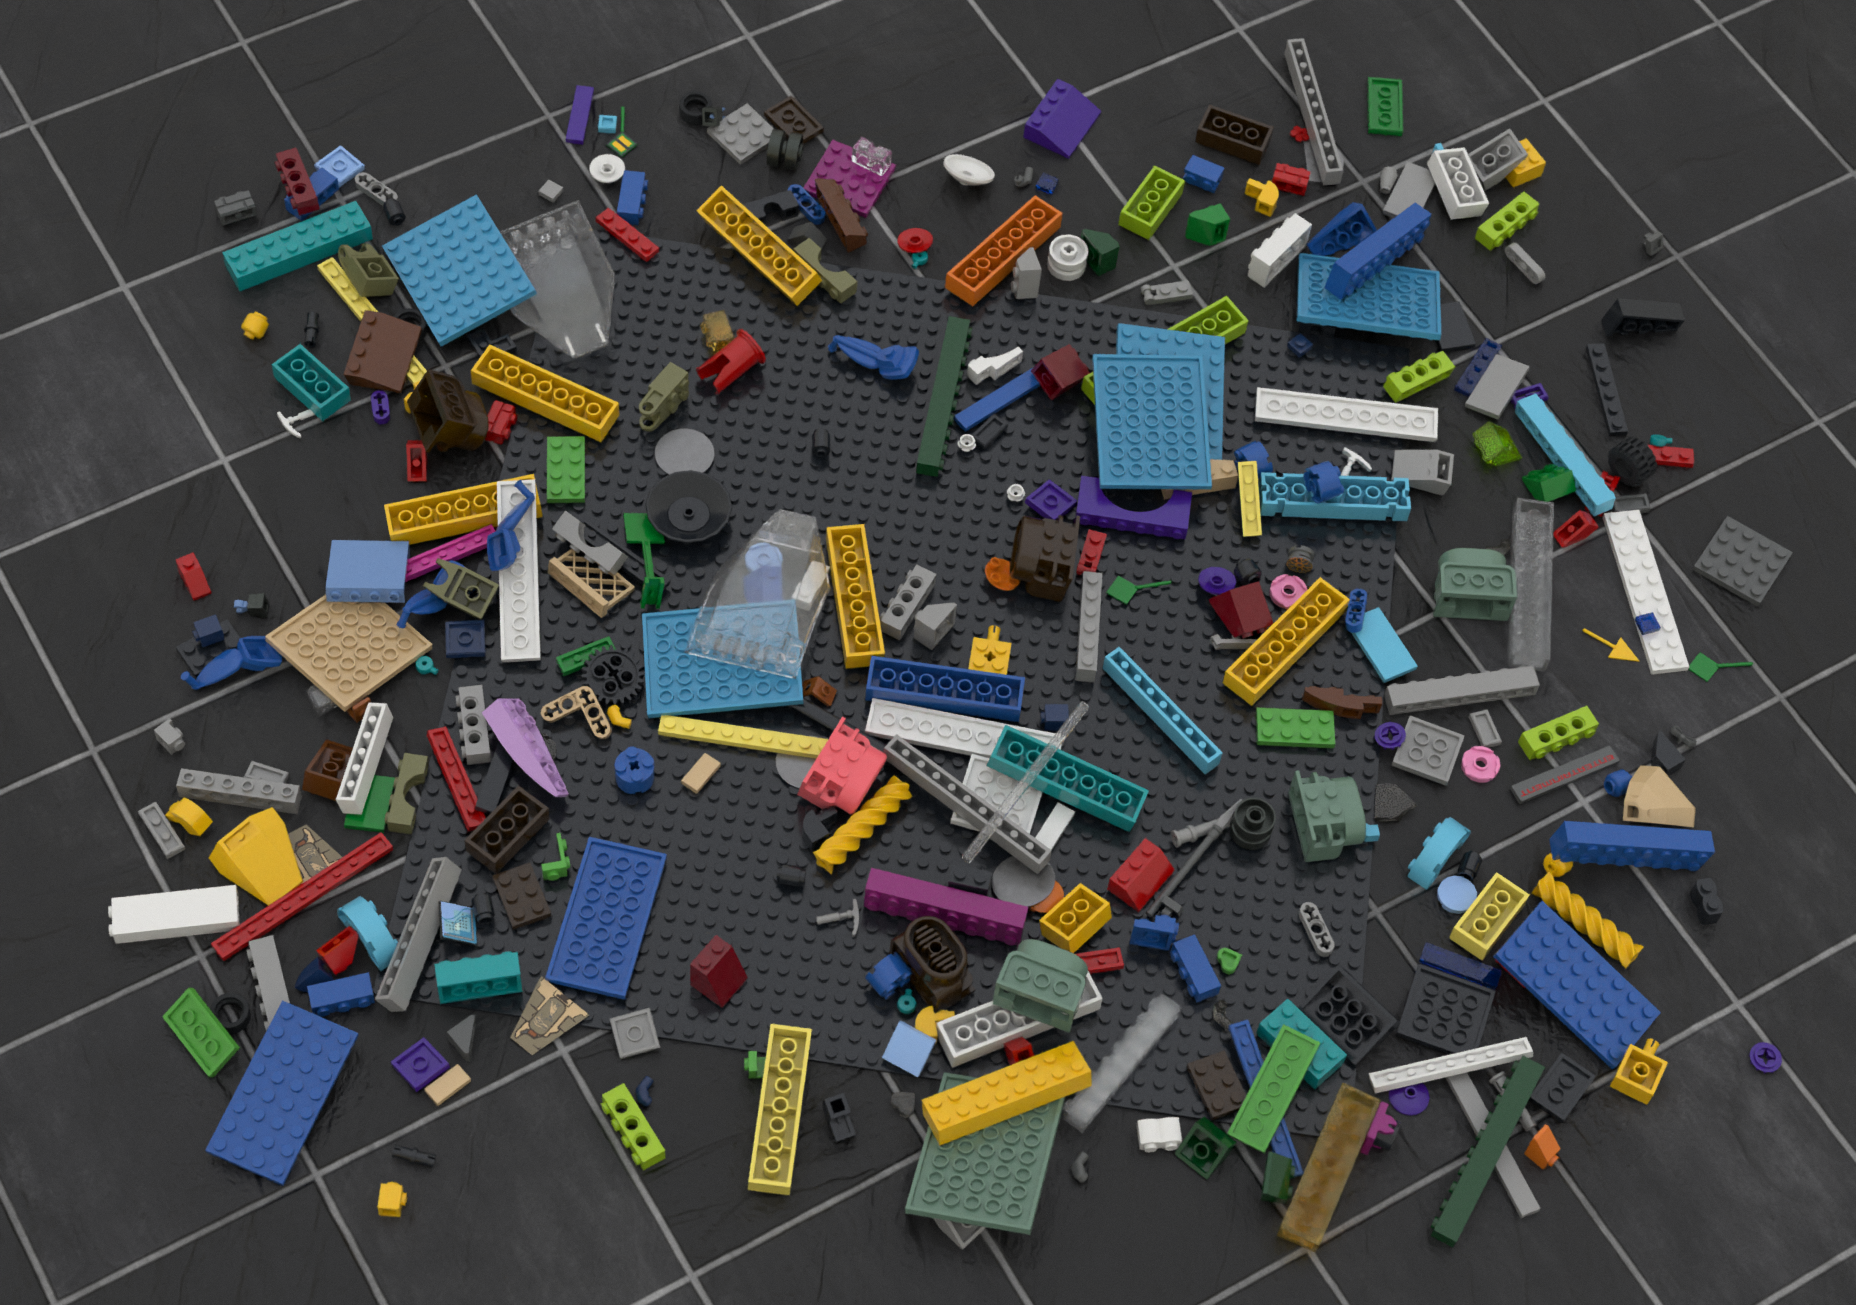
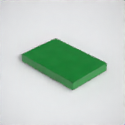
(375, 807)

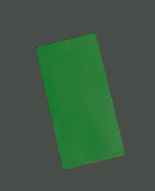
(1385, 106)

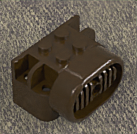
(448, 413)
(1044, 555)
(937, 976)

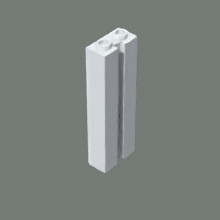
(174, 914)

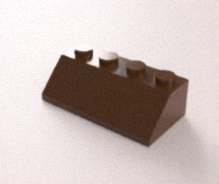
(840, 213)

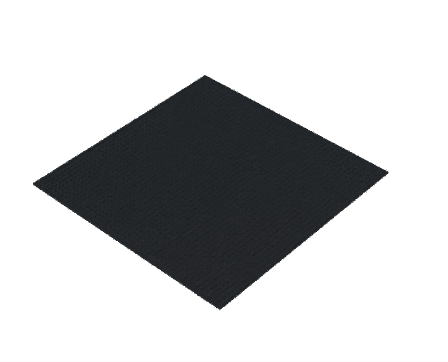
(750, 820)

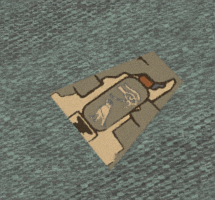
(311, 852)
(546, 1017)

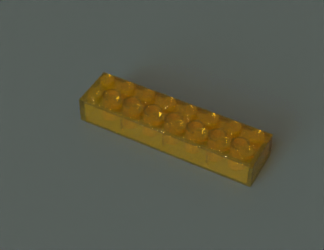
(1328, 1167)

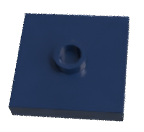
(465, 638)

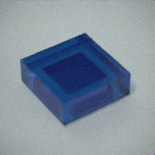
(1047, 183)
(1647, 623)

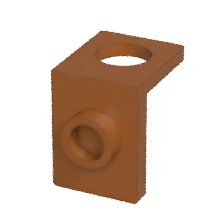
(820, 690)
(359, 709)

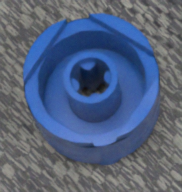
(1254, 452)
(1323, 481)
(634, 770)
(889, 975)

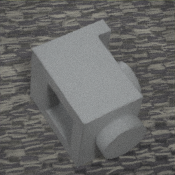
(169, 737)

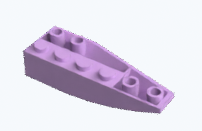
(524, 743)

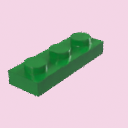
(574, 660)

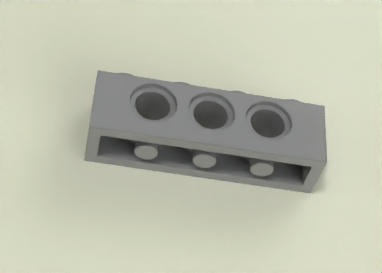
(897, 625)
(474, 752)

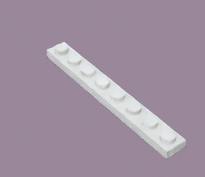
(1450, 1065)

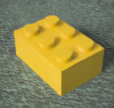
(1075, 918)

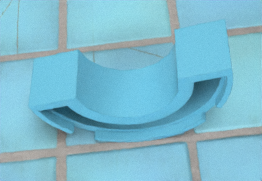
(1437, 851)
(371, 930)

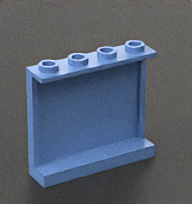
(367, 571)

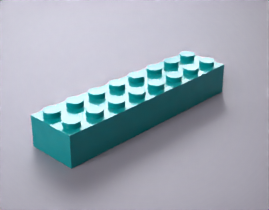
(297, 245)
(1070, 779)

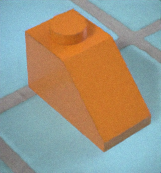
(1543, 1148)

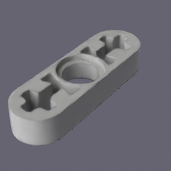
(370, 185)
(1525, 263)
(1316, 937)

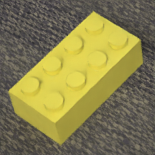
(1489, 916)

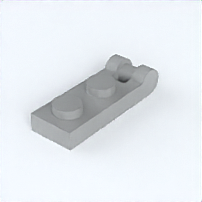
(1166, 292)

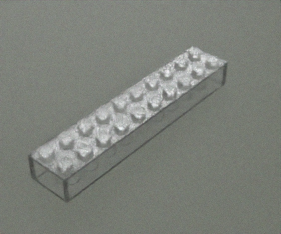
(1532, 560)

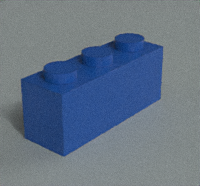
(324, 186)
(632, 196)
(1195, 968)
(341, 994)

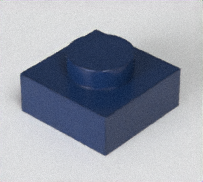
(1299, 345)

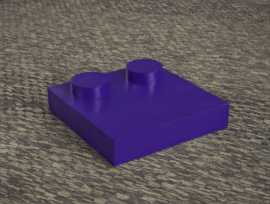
(1050, 501)
(420, 1064)

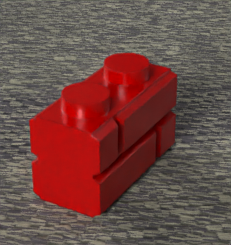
(1291, 179)
(500, 420)

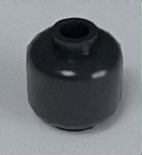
(1247, 572)

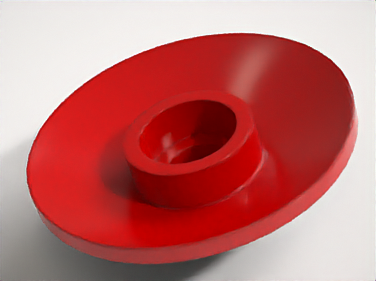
(915, 240)

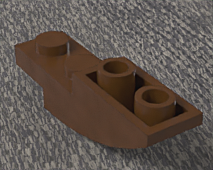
(1342, 705)

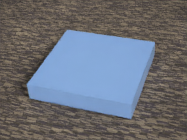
(341, 165)
(909, 1048)

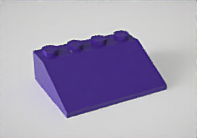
(1061, 119)

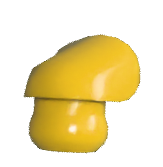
(616, 718)

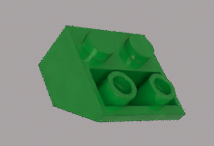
(1208, 225)
(1550, 482)

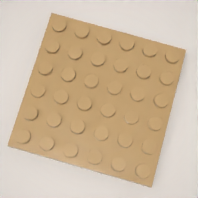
(348, 647)

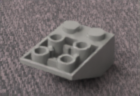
(1425, 469)

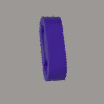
(380, 407)

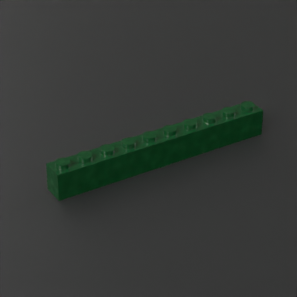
(943, 395)
(1487, 1152)

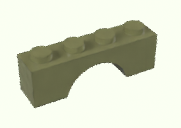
(838, 284)
(412, 772)

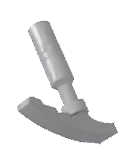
(837, 916)

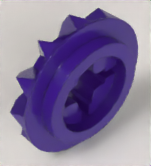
(1397, 732)
(1771, 1053)

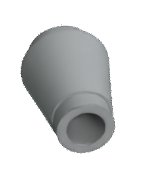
(1387, 179)

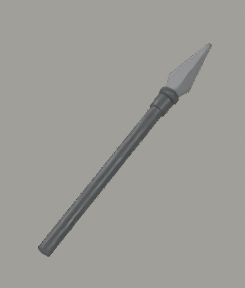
(1216, 830)

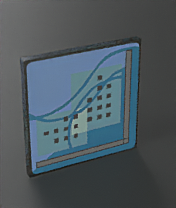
(457, 923)

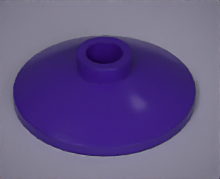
(1216, 580)
(1408, 1104)

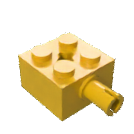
(1529, 168)
(989, 653)
(1639, 1072)

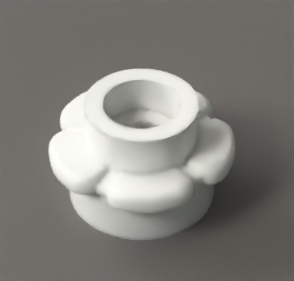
(969, 439)
(1018, 489)

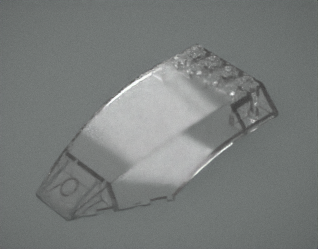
(569, 277)
(765, 598)

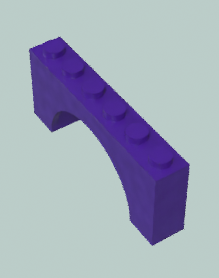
(1097, 510)

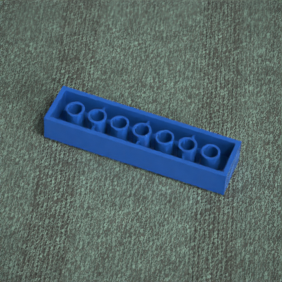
(1378, 251)
(945, 688)
(1631, 845)

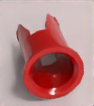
(732, 360)

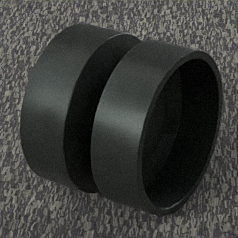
(789, 150)
(1252, 823)

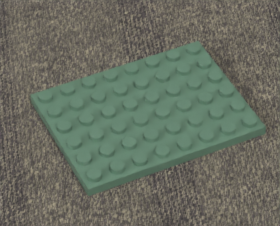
(987, 1175)

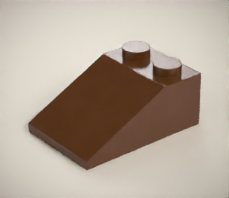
(327, 770)

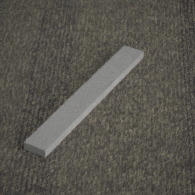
(1506, 1166)

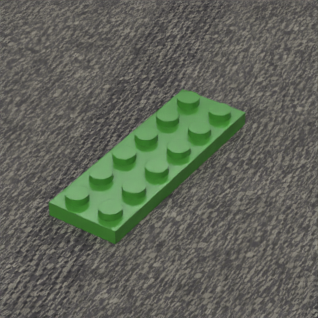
(1273, 1089)

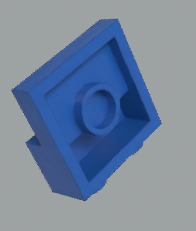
(1154, 934)

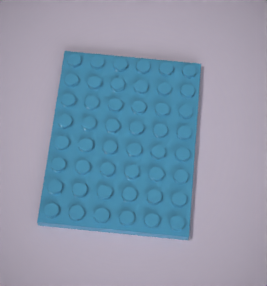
(459, 270)
(1392, 302)
(1157, 341)
(1151, 422)
(697, 685)

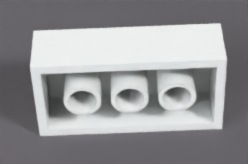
(1457, 183)
(1279, 250)

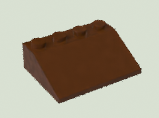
(382, 352)

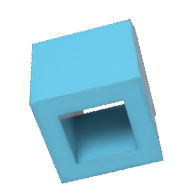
(1372, 833)

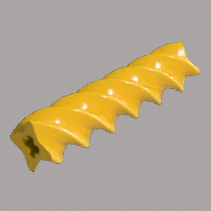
(862, 823)
(1587, 920)

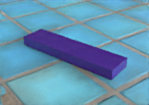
(579, 114)

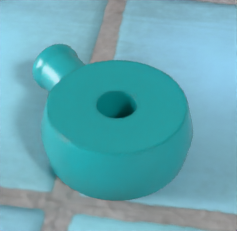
(919, 259)
(1659, 440)
(425, 665)
(906, 999)

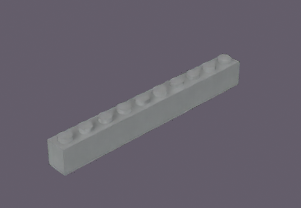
(1313, 112)
(966, 803)

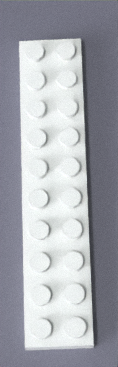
(1346, 414)
(520, 581)
(1645, 590)
(939, 728)

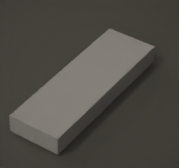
(161, 830)

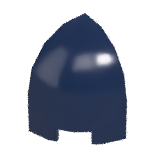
(313, 974)

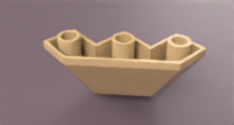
(1656, 800)

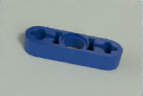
(808, 211)
(1358, 616)

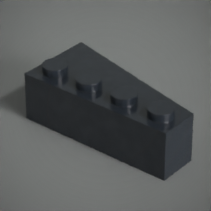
(1642, 316)

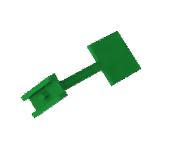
(640, 530)

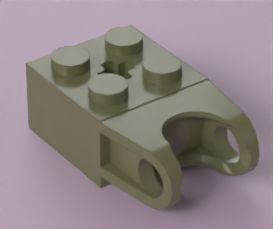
(368, 271)
(664, 396)
(457, 586)

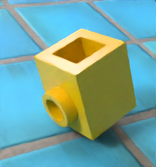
(391, 1199)

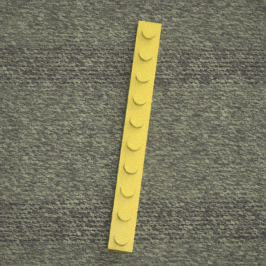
(342, 285)
(741, 736)

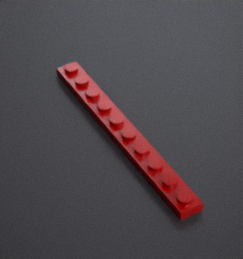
(302, 896)

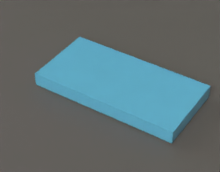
(1383, 647)

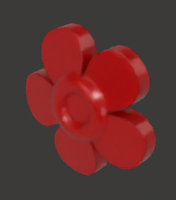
(1299, 134)

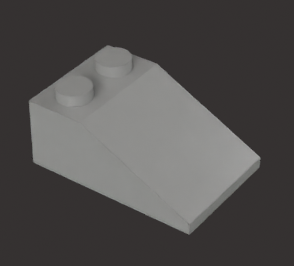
(1497, 158)

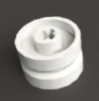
(1067, 257)

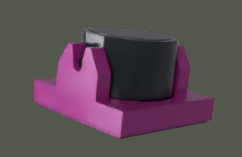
(1381, 1131)

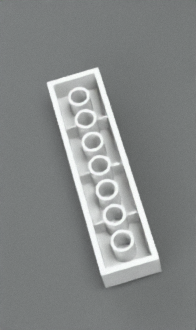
(990, 1026)

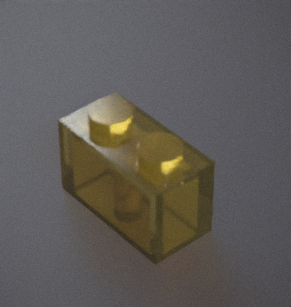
(717, 330)

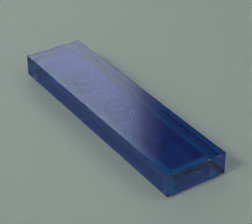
(1477, 367)
(1460, 966)

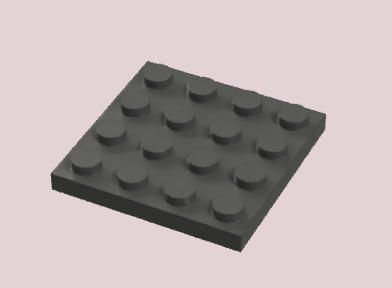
(1742, 561)

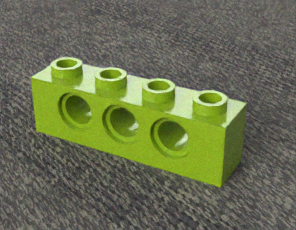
(1507, 221)
(1418, 376)
(1581, 718)
(621, 1098)

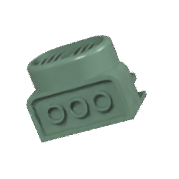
(1474, 585)
(1326, 815)
(1042, 983)

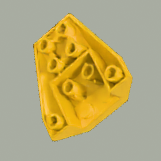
(259, 857)

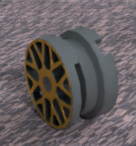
(1300, 558)

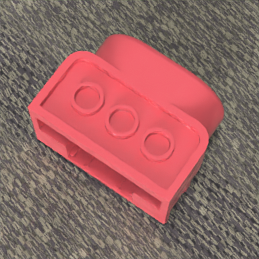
(843, 770)

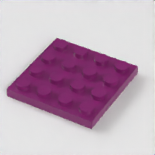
(859, 184)

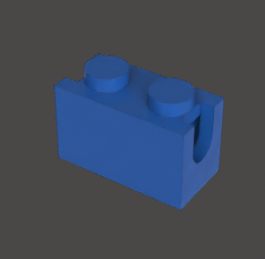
(1203, 173)

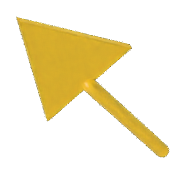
(1620, 650)

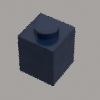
(208, 631)
(1054, 716)

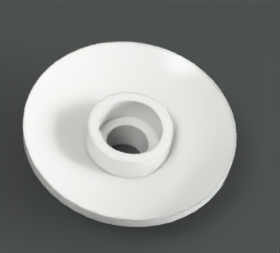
(607, 168)

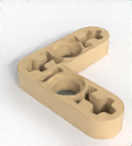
(579, 703)

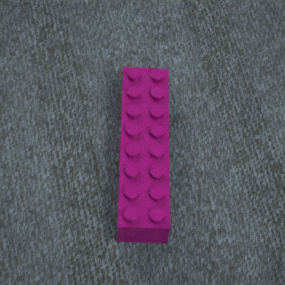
(957, 908)

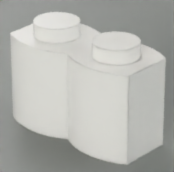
(1159, 1134)

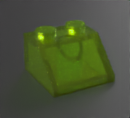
(1496, 444)

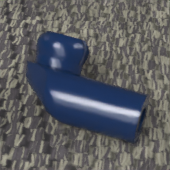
(642, 1091)

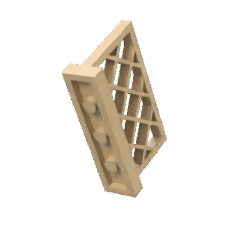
(580, 586)

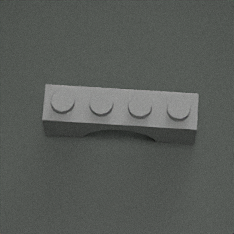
(572, 530)

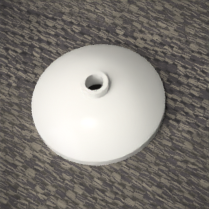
(968, 170)

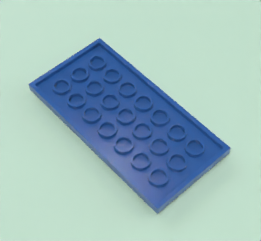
(606, 918)
(1576, 984)
(282, 1093)

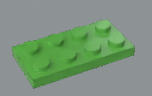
(566, 469)
(1295, 727)
(201, 1032)

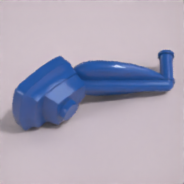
(893, 361)
(503, 543)
(425, 601)
(251, 654)

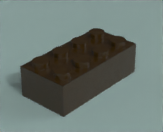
(1234, 134)
(507, 829)

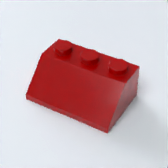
(1141, 875)

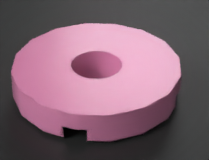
(1283, 582)
(1477, 773)

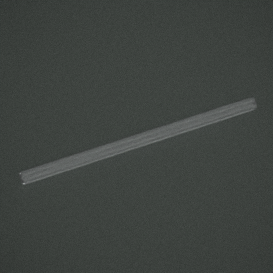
(1025, 782)

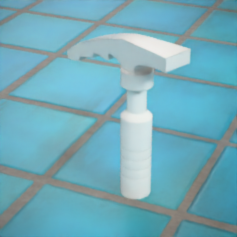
(286, 422)
(1351, 460)

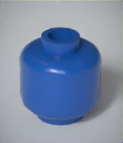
(1617, 783)

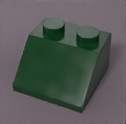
(1102, 251)
(1205, 1147)
(1277, 1178)

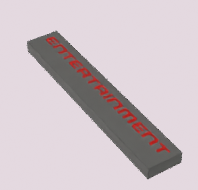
(1564, 774)

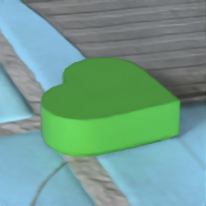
(1229, 960)

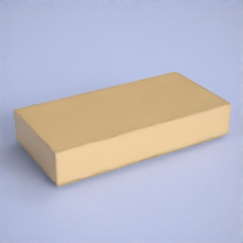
(700, 773)
(447, 1085)

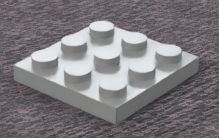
(742, 133)
(1428, 750)

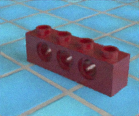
(297, 181)

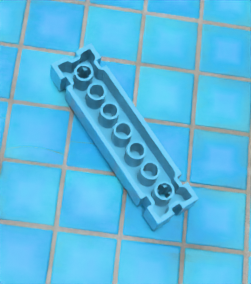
(1362, 498)

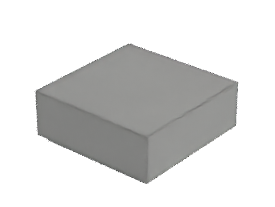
(550, 191)

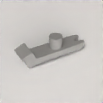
(1234, 643)

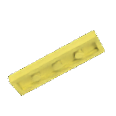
(1249, 498)

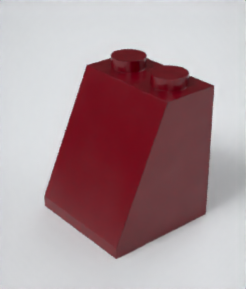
(1060, 371)
(1243, 610)
(717, 972)

